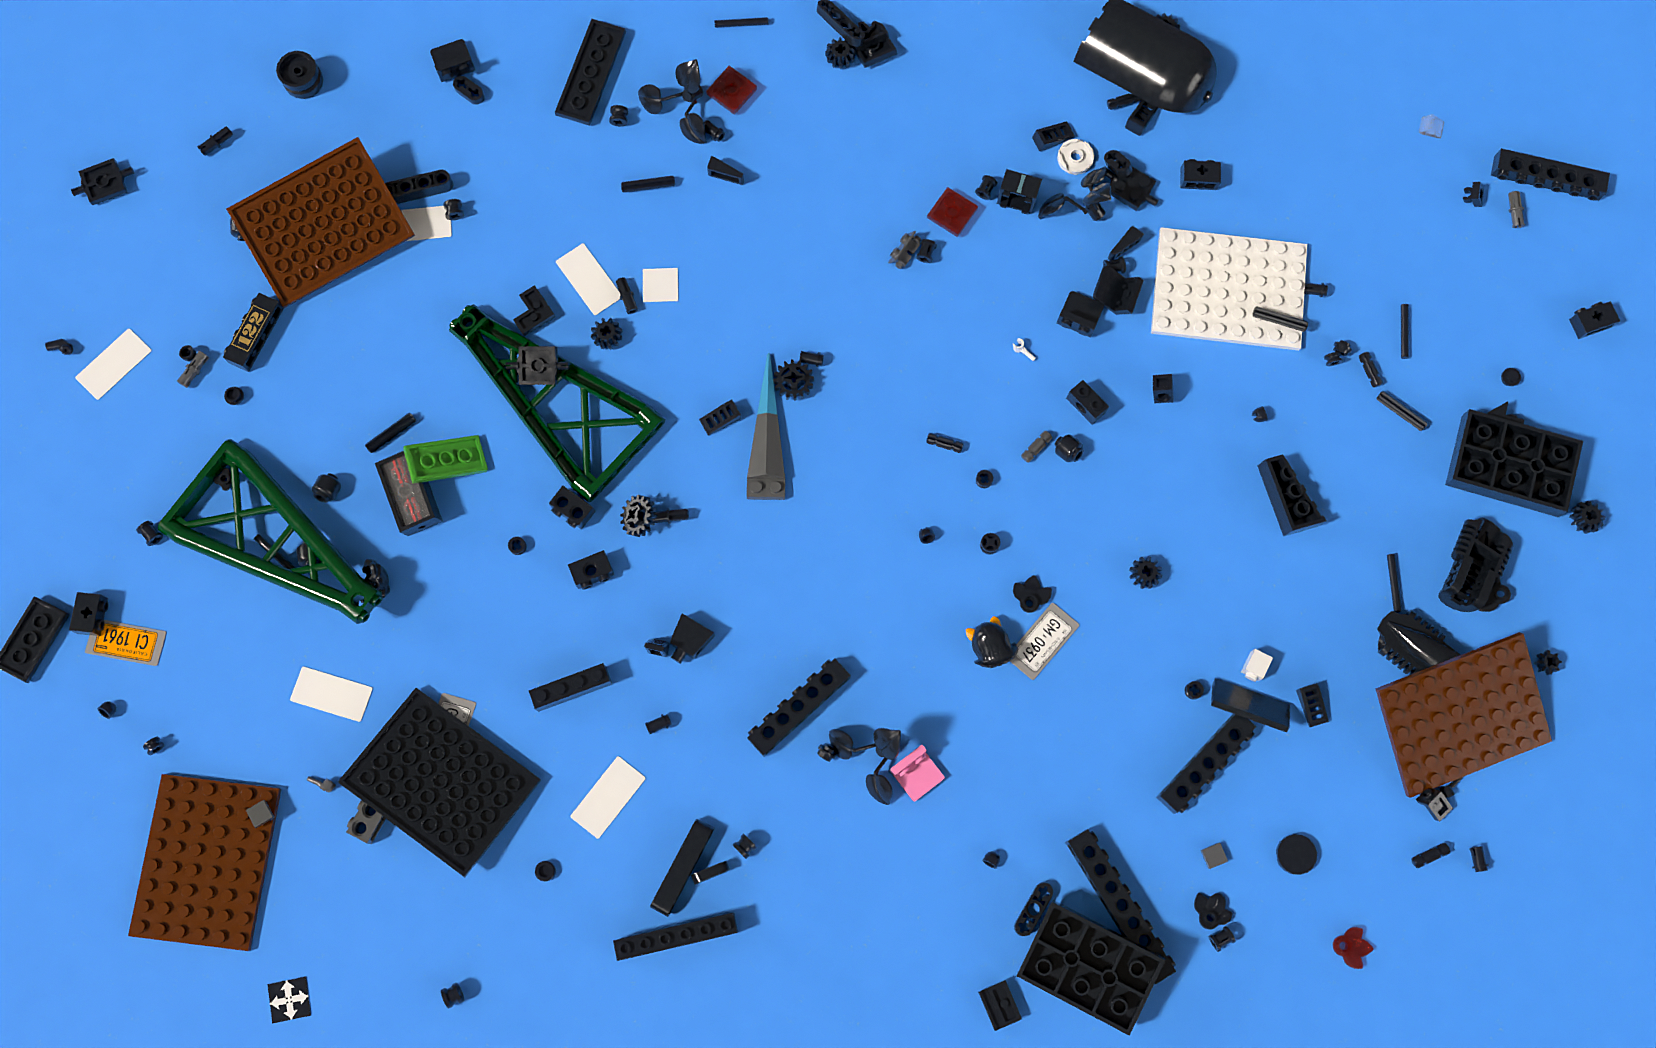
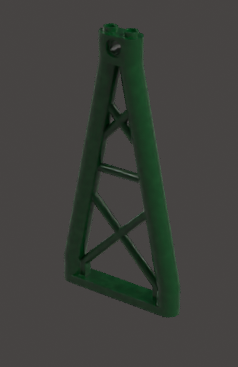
(507, 383)
(318, 545)

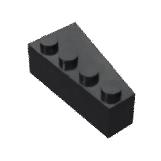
(1288, 497)

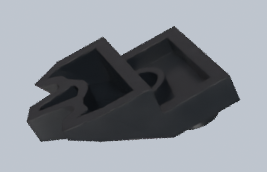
(876, 44)

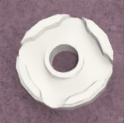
(1075, 166)

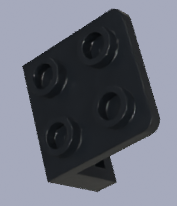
(452, 60)
(1116, 291)
(1080, 314)

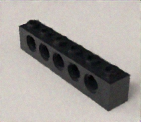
(1559, 171)
(831, 668)
(1169, 795)
(675, 936)

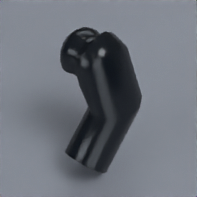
(60, 344)

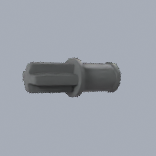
(1516, 209)

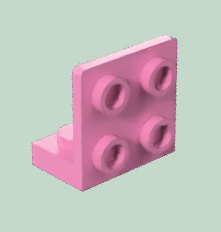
(917, 773)

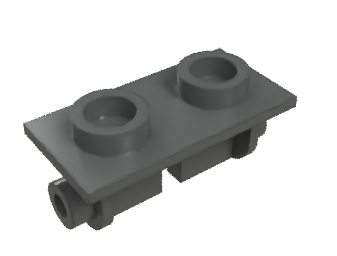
(908, 243)

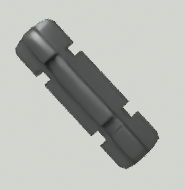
(1036, 446)

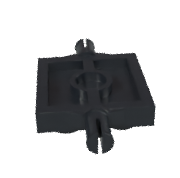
(102, 181)
(1132, 189)
(538, 365)

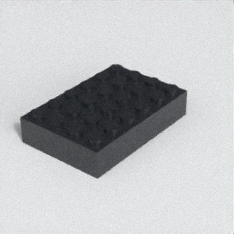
(1514, 462)
(1091, 967)

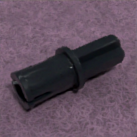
(215, 140)
(626, 295)
(671, 515)

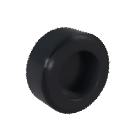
(545, 871)

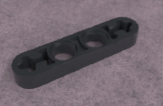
(828, 10)

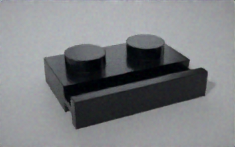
(999, 1005)

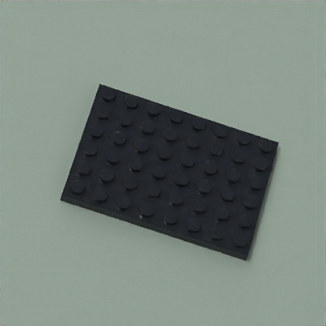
(439, 782)

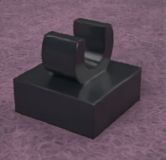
(1476, 194)

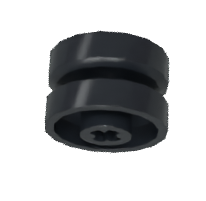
(299, 74)

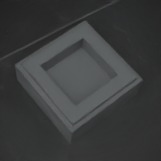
(260, 813)
(1214, 855)

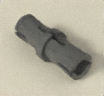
(193, 369)

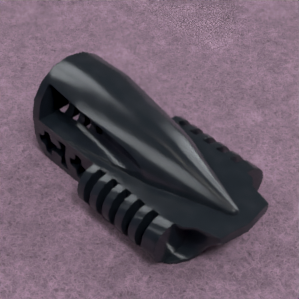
(1478, 564)
(1412, 642)

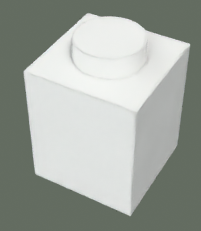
(1256, 665)

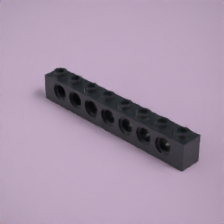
(1098, 882)

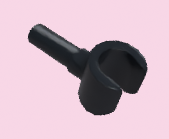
(1447, 789)

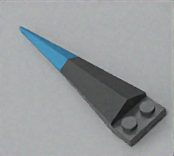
(766, 465)

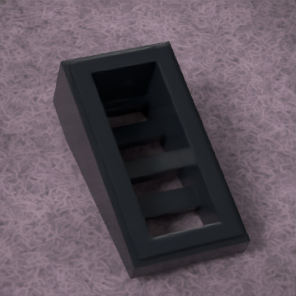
(1136, 125)
(1042, 140)
(723, 171)
(1130, 239)
(717, 412)
(657, 647)
(1319, 703)

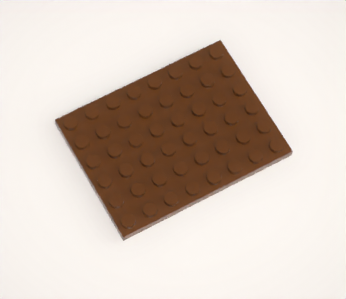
(320, 222)
(1464, 714)
(203, 864)

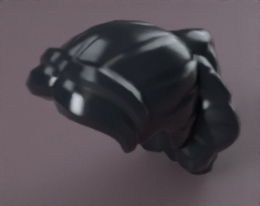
(376, 576)

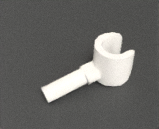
(1022, 349)

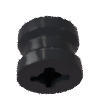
(618, 115)
(453, 209)
(991, 540)
(744, 846)
(452, 995)

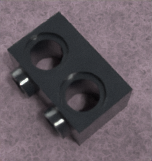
(574, 504)

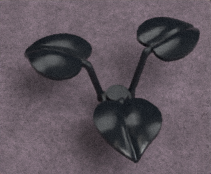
(689, 77)
(1098, 194)
(887, 746)

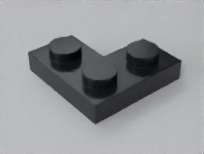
(537, 313)

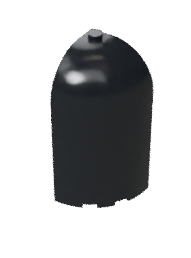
(1148, 58)

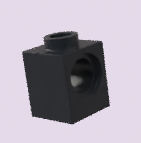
(1163, 388)

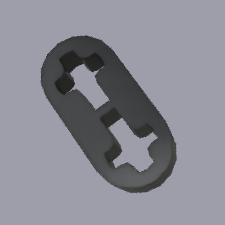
(466, 92)
(1121, 161)
(710, 872)

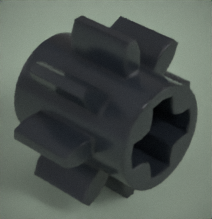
(1552, 664)

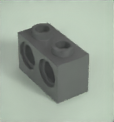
(373, 824)

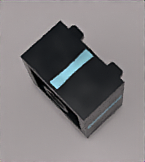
(1018, 191)

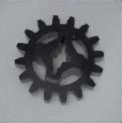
(786, 380)
(638, 517)

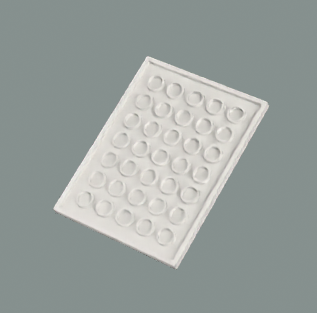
(1216, 280)

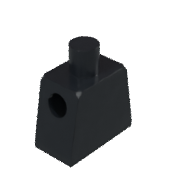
(689, 638)

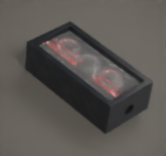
(410, 503)

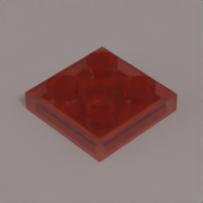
(731, 90)
(952, 212)

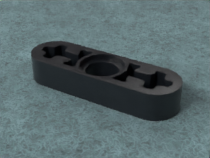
(1036, 893)

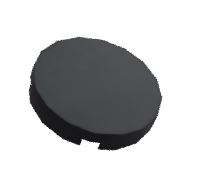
(1296, 854)

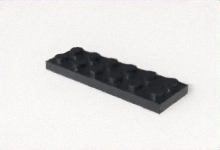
(590, 72)

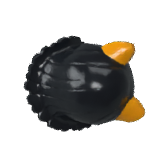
(991, 644)

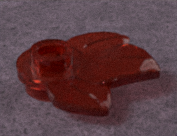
(1354, 947)

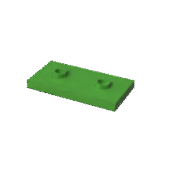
(445, 459)

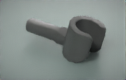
(326, 786)

